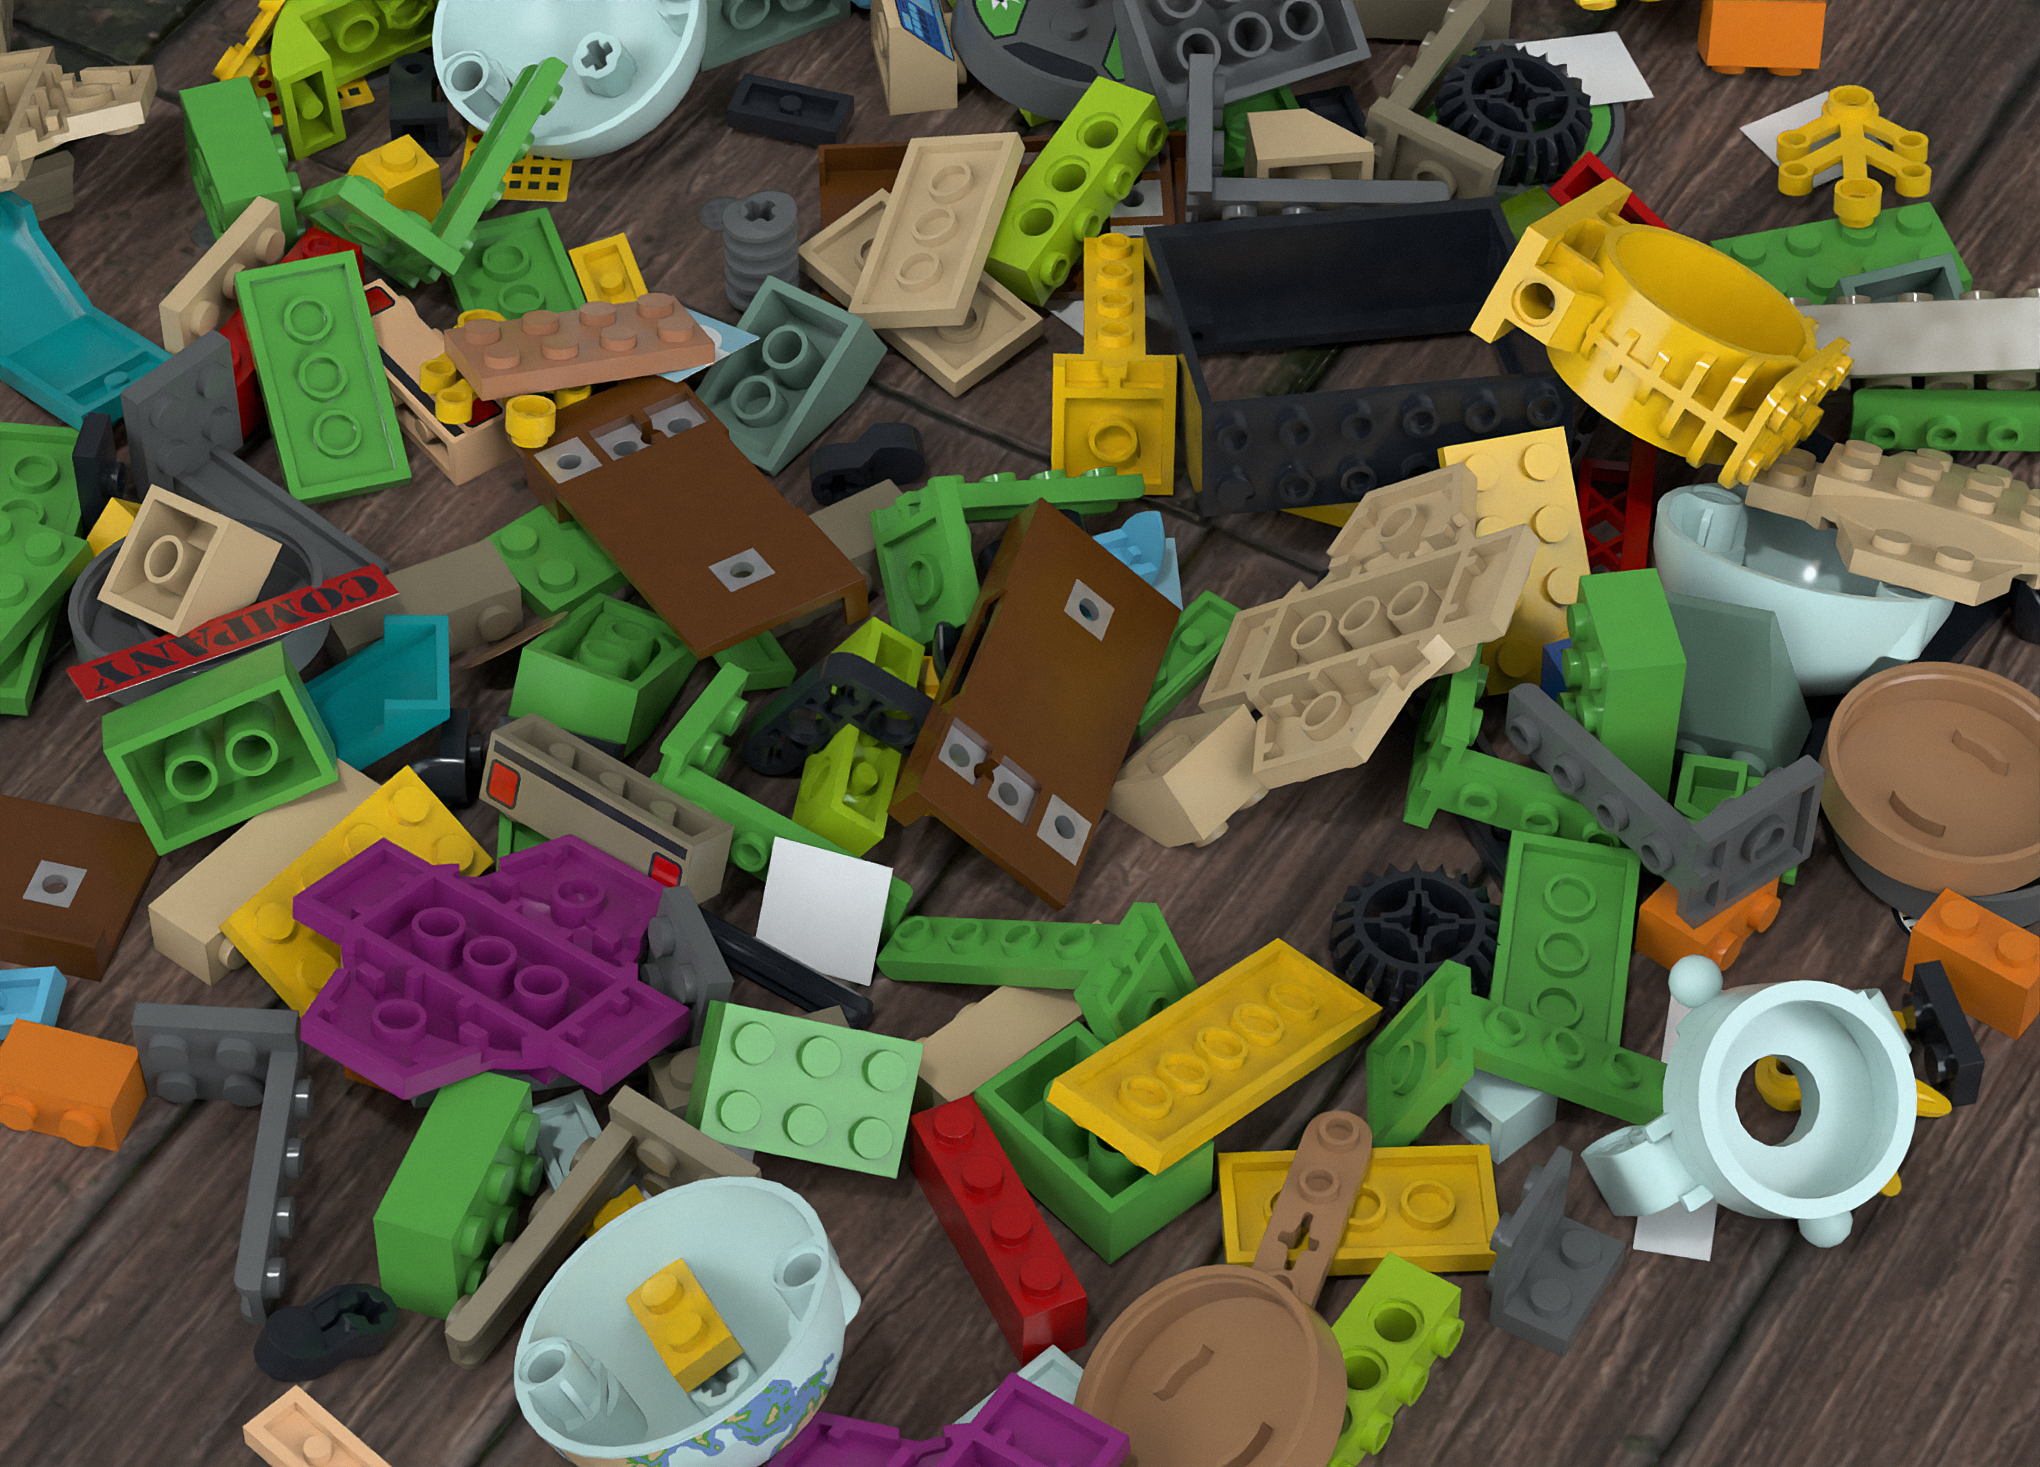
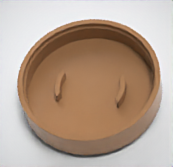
(1938, 777)
(1219, 1374)

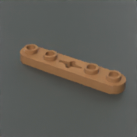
(1319, 1198)

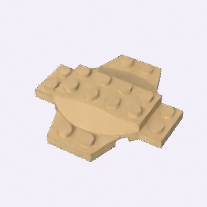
(49, 108)
(1912, 517)
(1397, 608)

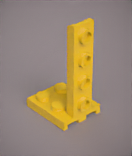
(1114, 399)

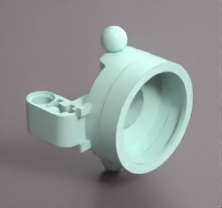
(1851, 1122)

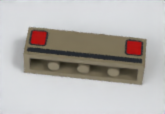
(572, 788)

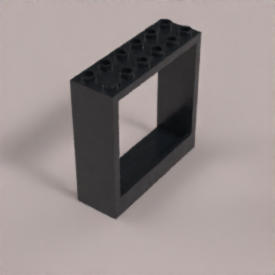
(1326, 283)

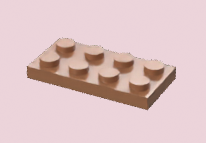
(578, 346)

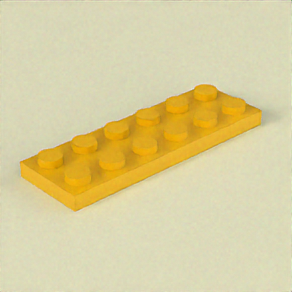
(1214, 1056)

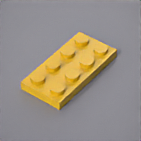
(1530, 483)
(300, 959)
(1414, 1202)

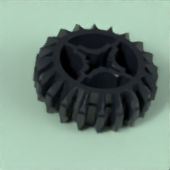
(1517, 110)
(1379, 928)

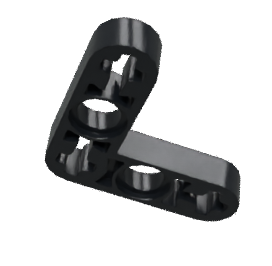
(859, 700)

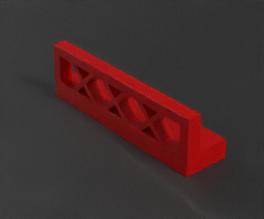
(1635, 500)

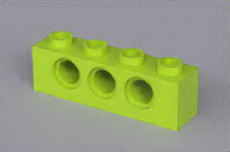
(1074, 188)
(853, 774)
(1399, 1306)

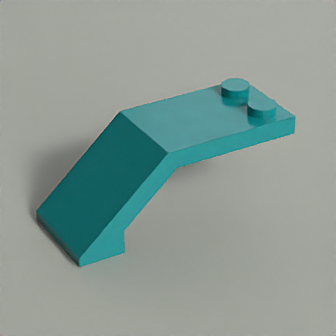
(51, 334)
(386, 690)

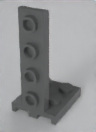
(1240, 198)
(183, 439)
(1708, 862)
(678, 963)
(248, 1061)

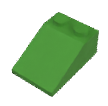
(603, 672)

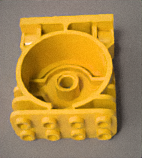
(1666, 335)

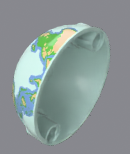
(772, 1283)

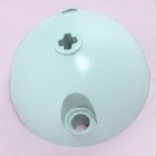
(622, 56)
(1830, 619)

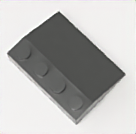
(1252, 42)

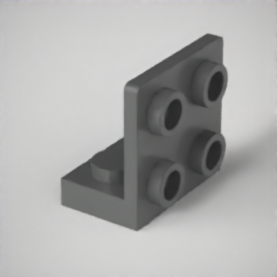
(1548, 1265)

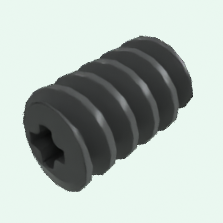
(759, 243)

